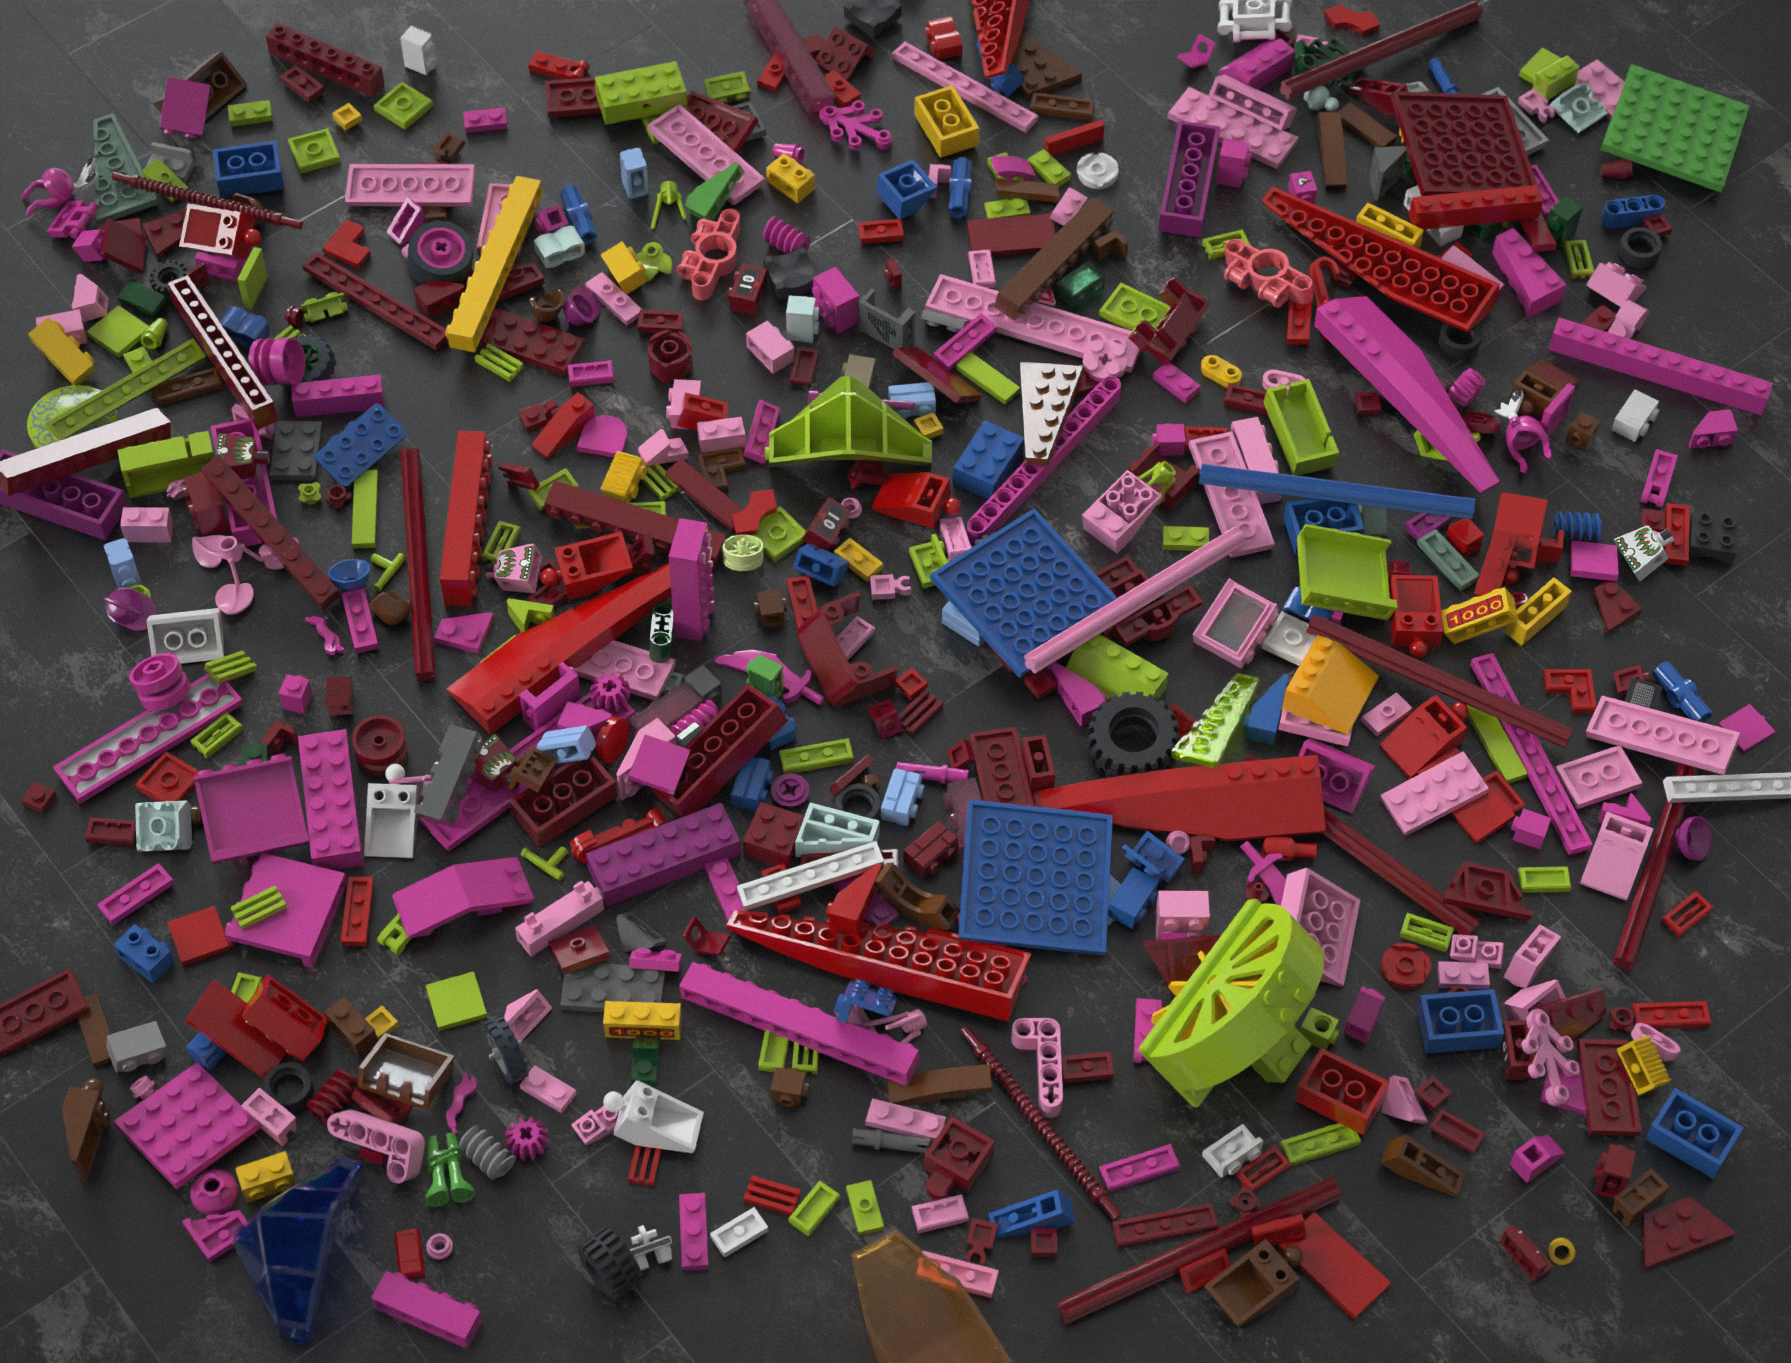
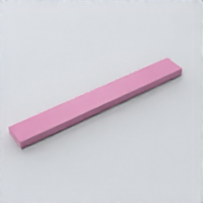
(965, 87)

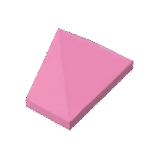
(526, 1013)
(1402, 1101)

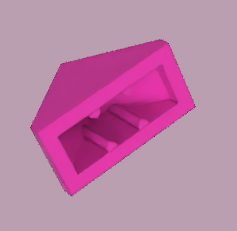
(406, 221)

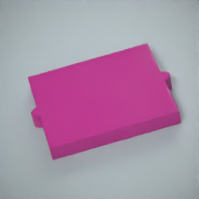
(1750, 725)

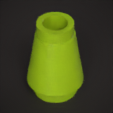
(154, 334)

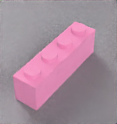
(1252, 102)
(1256, 452)

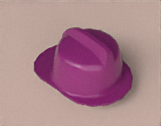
(581, 306)
(130, 608)

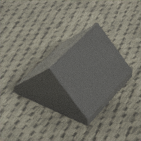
(1386, 169)

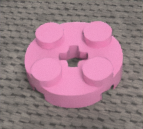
(1100, 350)

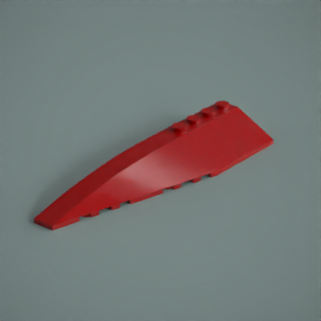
(999, 32)
(534, 656)
(1223, 802)
(908, 961)

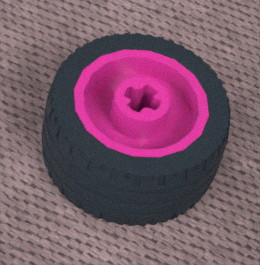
(440, 253)

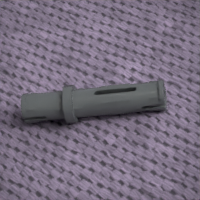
(891, 1141)

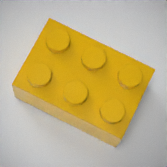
(946, 121)

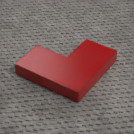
(344, 247)
(1576, 683)

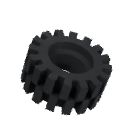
(165, 272)

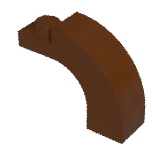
(913, 903)

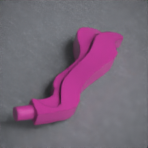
(332, 641)
(462, 1091)

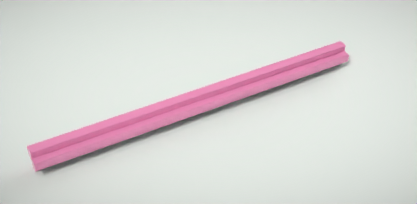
(1134, 600)

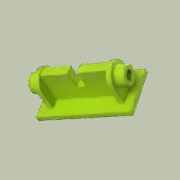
(316, 308)

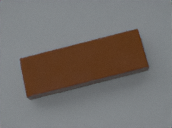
(1062, 106)
(1366, 126)
(1026, 190)
(188, 386)
(95, 1031)

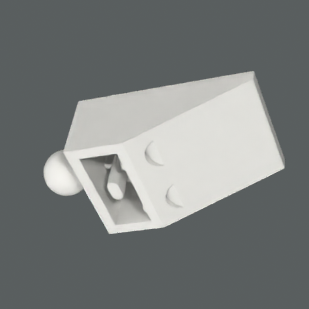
(389, 821)
(654, 1119)

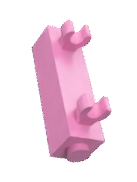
(560, 917)

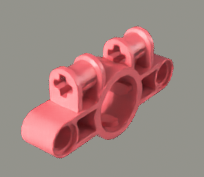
(715, 235)
(1246, 260)

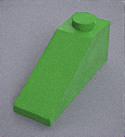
(711, 195)

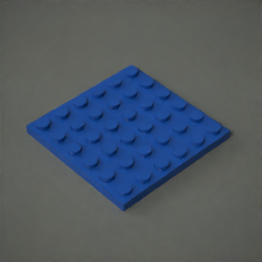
(1021, 588)
(1035, 877)

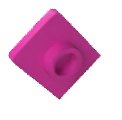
(1195, 57)

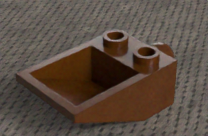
(1540, 387)
(84, 1122)
(1252, 1283)

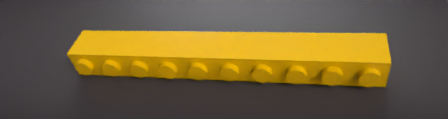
(494, 264)

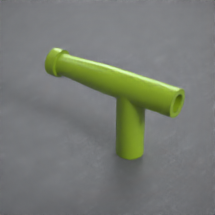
(390, 566)
(550, 865)

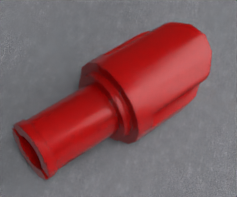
(1288, 848)

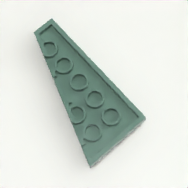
(115, 155)

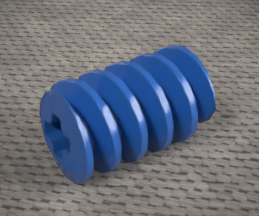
(1577, 525)

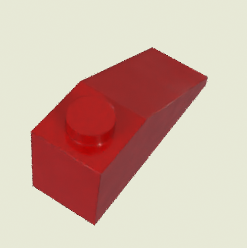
(564, 425)
(853, 902)

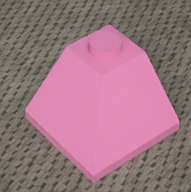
(1530, 998)

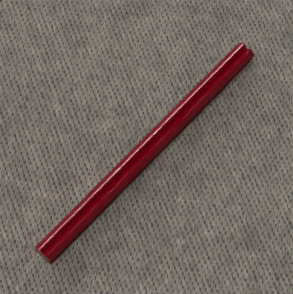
(1381, 50)
(417, 565)
(1442, 682)
(1396, 873)
(1651, 878)
(1190, 1252)

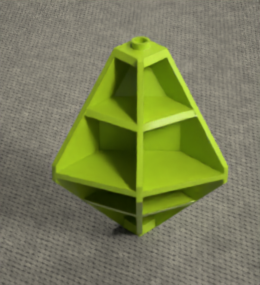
(848, 425)

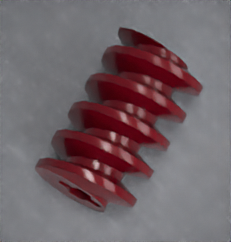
(331, 1096)

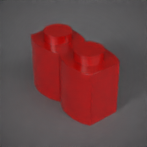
(943, 38)

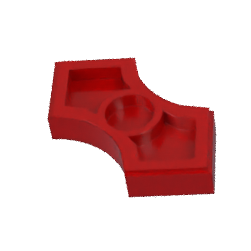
(1360, 22)
(760, 506)

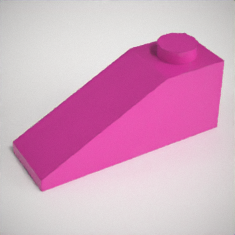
(1078, 694)

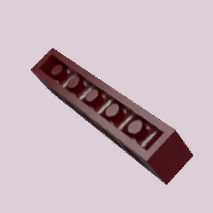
(325, 59)

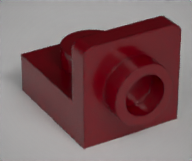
(866, 472)
(1624, 677)
(885, 719)
(277, 735)
(1198, 851)

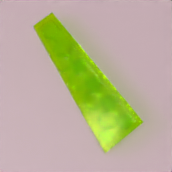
(1215, 730)

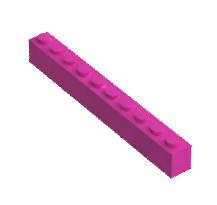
(1660, 366)
(800, 1023)

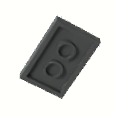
(295, 450)

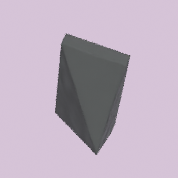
(636, 933)

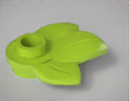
(654, 262)

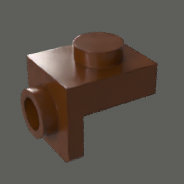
(448, 147)
(1109, 243)

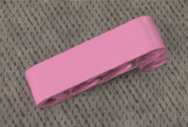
(1045, 1067)
(372, 1133)

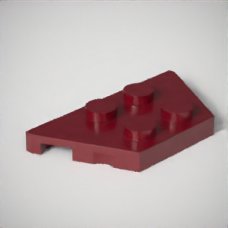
(1487, 891)
(1179, 957)
(1679, 1231)

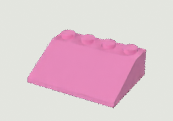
(1327, 916)

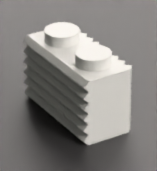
(418, 50)
(1635, 415)

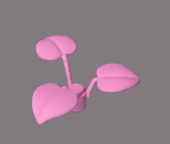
(209, 554)

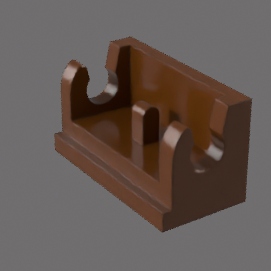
(1640, 1197)

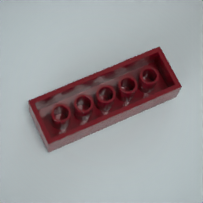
(724, 749)

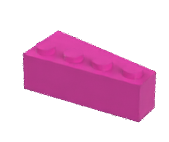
(1527, 273)

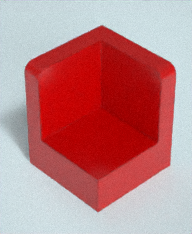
(1465, 537)
(1551, 549)

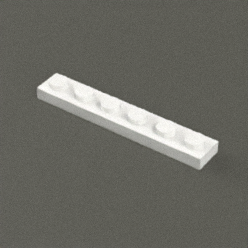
(1728, 787)
(809, 876)

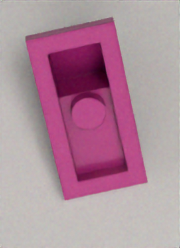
(1632, 811)

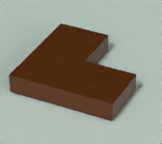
(717, 463)

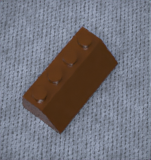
(221, 77)

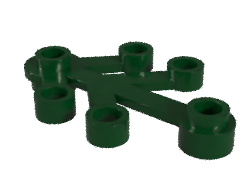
(1308, 62)

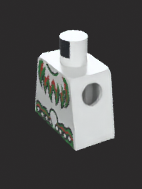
(1644, 550)

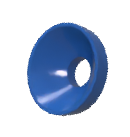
(349, 574)

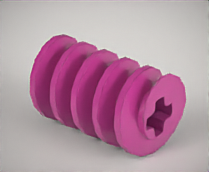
(783, 237)
(700, 716)

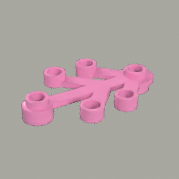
(1539, 1026)

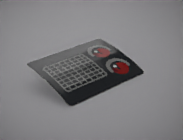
(1643, 693)

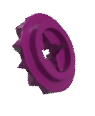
(792, 782)

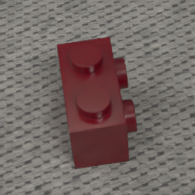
(1613, 1170)

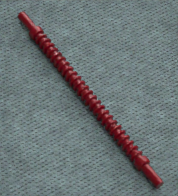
(142, 183)
(1098, 1194)

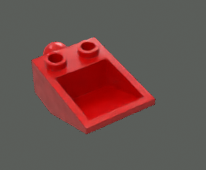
(219, 231)
(916, 498)
(1524, 518)
(594, 560)
(1418, 613)
(1426, 735)

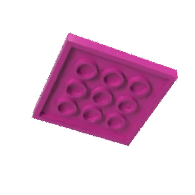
(186, 1125)

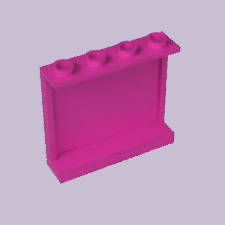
(251, 809)
(311, 903)

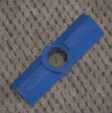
(960, 187)
(578, 214)
(1682, 692)

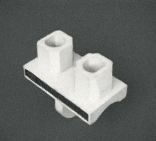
(660, 1247)

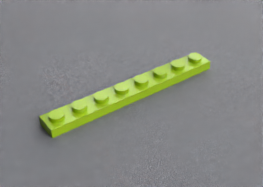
(124, 391)

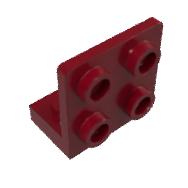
(842, 53)

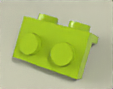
(728, 87)
(928, 558)

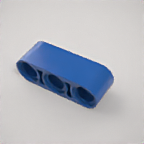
(1631, 211)

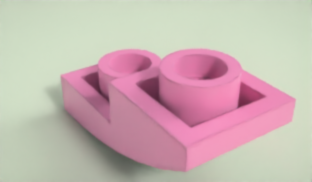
(1469, 949)
(595, 1125)

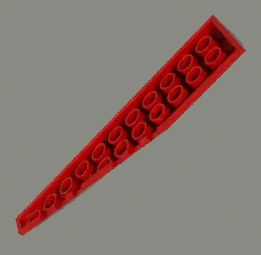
(1391, 265)

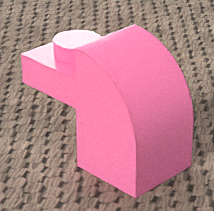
(1628, 319)

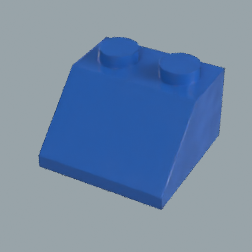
(905, 188)

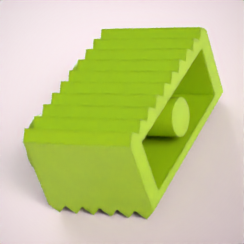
(1556, 77)

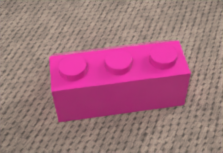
(1261, 64)
(1342, 775)

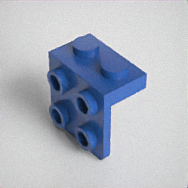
(1159, 859)

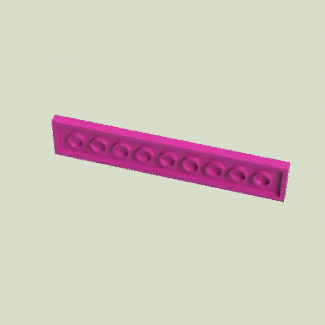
(484, 805)

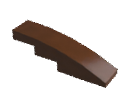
(1332, 149)
(941, 1084)

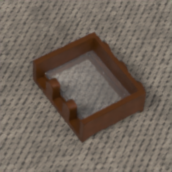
(405, 1071)

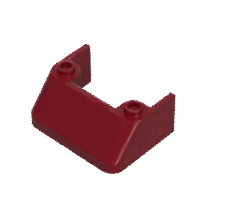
(836, 677)

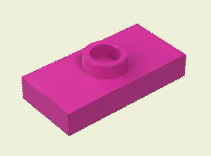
(591, 373)

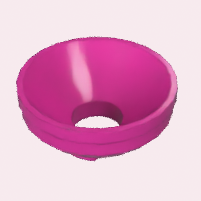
(219, 1200)

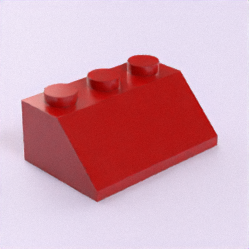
(285, 1018)

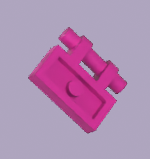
(72, 219)

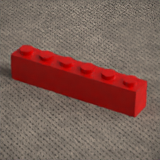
(1476, 207)

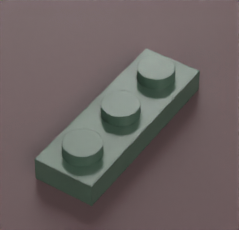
(1448, 560)

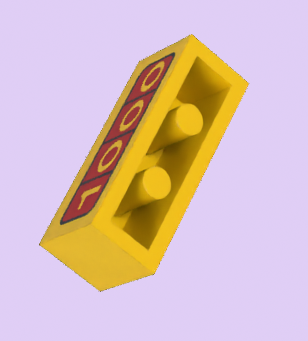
(1479, 615)
(642, 1020)

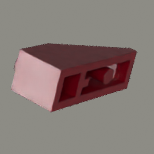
(1377, 93)

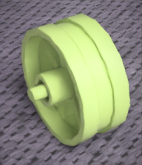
(743, 552)

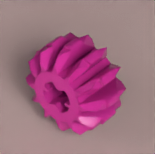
(1467, 387)
(610, 692)
(528, 1146)

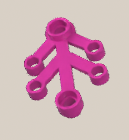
(831, 116)

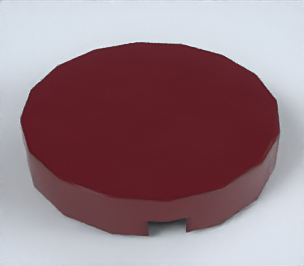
(1480, 422)

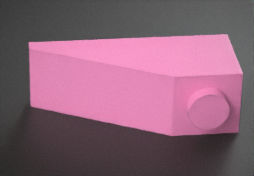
(1531, 957)

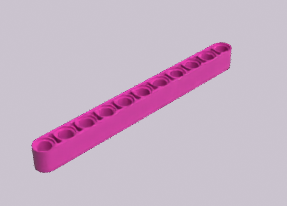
(1030, 476)

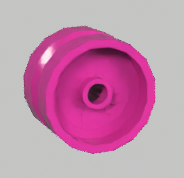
(160, 681)

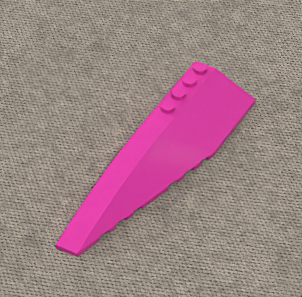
(1405, 380)

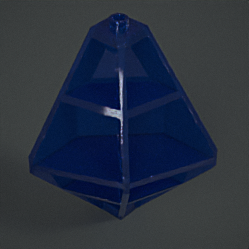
(291, 1243)

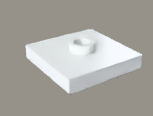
(1289, 639)

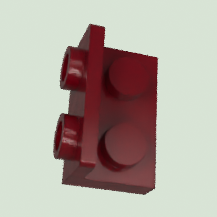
(1525, 1253)

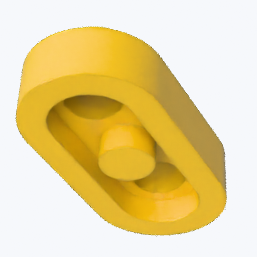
(1220, 371)

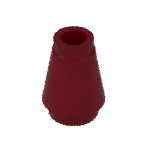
(1618, 169)

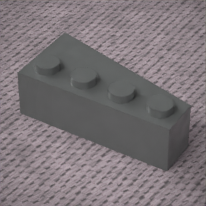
(450, 776)

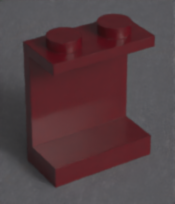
(1184, 480)

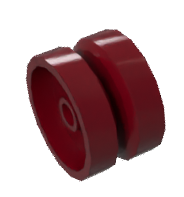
(378, 744)

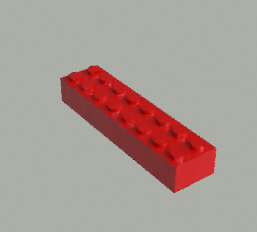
(465, 519)

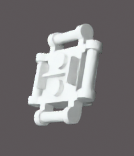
(1253, 18)

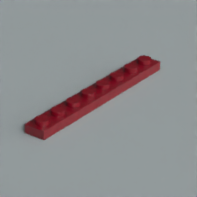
(376, 300)

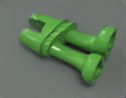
(439, 1162)

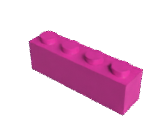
(337, 395)
(427, 1309)

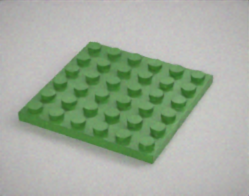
(1675, 128)

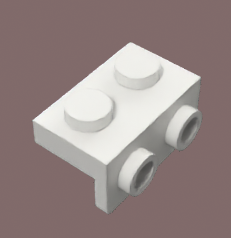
(1232, 1151)

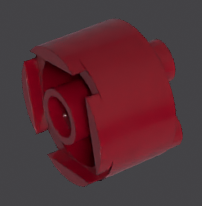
(670, 355)

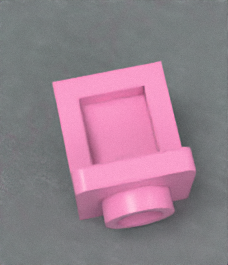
(939, 173)

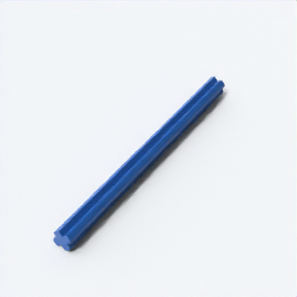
(1337, 491)

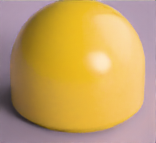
(1557, 1242)

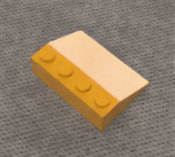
(1330, 686)

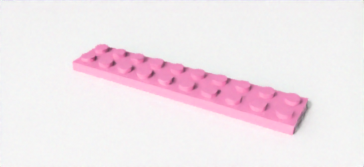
(1040, 325)

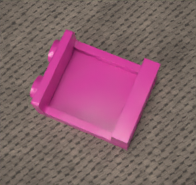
(184, 107)
(222, 266)
(550, 703)

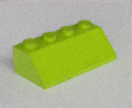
(1116, 669)

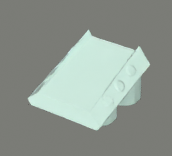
(1579, 107)
(163, 826)

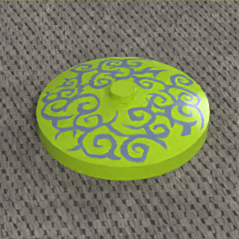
(56, 403)

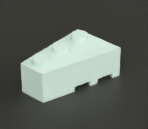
(834, 831)

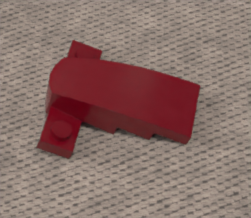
(1157, 618)

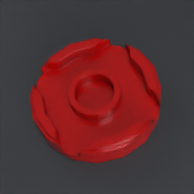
(612, 739)
(1405, 966)

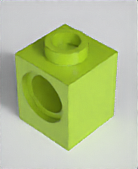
(1318, 1019)

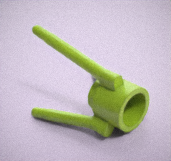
(668, 194)
(1162, 474)

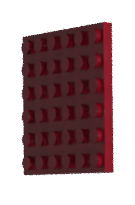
(1462, 142)

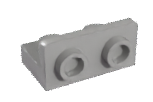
(177, 159)

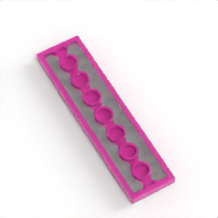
(145, 738)

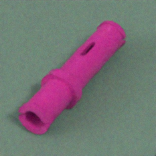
(935, 773)

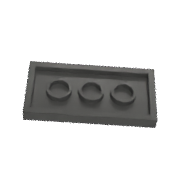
(601, 982)

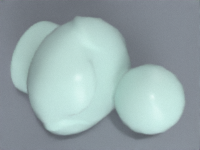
(1319, 98)

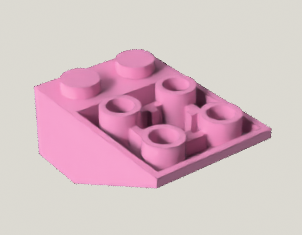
(1120, 511)
(655, 729)
(1616, 856)

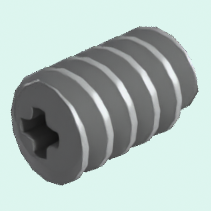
(484, 1154)

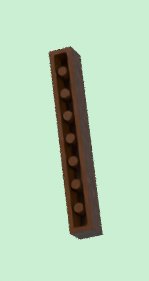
(1053, 259)

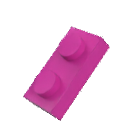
(485, 120)
(1176, 382)
(664, 960)

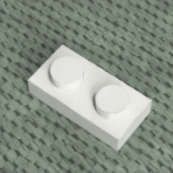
(739, 1232)

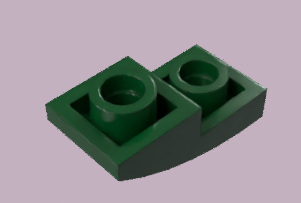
(142, 297)

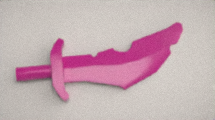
(794, 684)
(1266, 871)

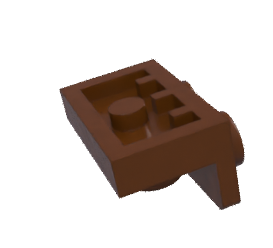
(532, 769)

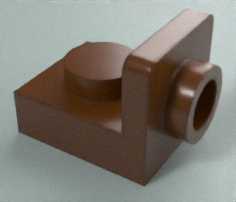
(435, 213)

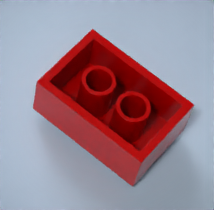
(1342, 1091)

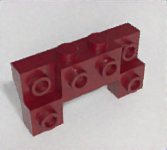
(1176, 324)

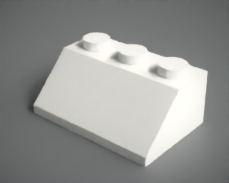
(188, 635)

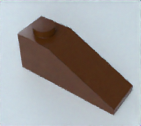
(1421, 1165)

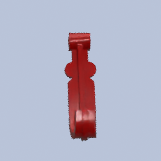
(1319, 288)
(588, 842)

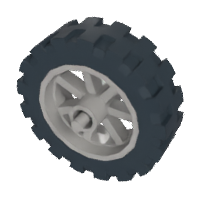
(505, 1049)

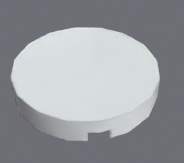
(1097, 171)

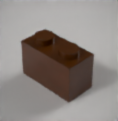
(351, 1027)

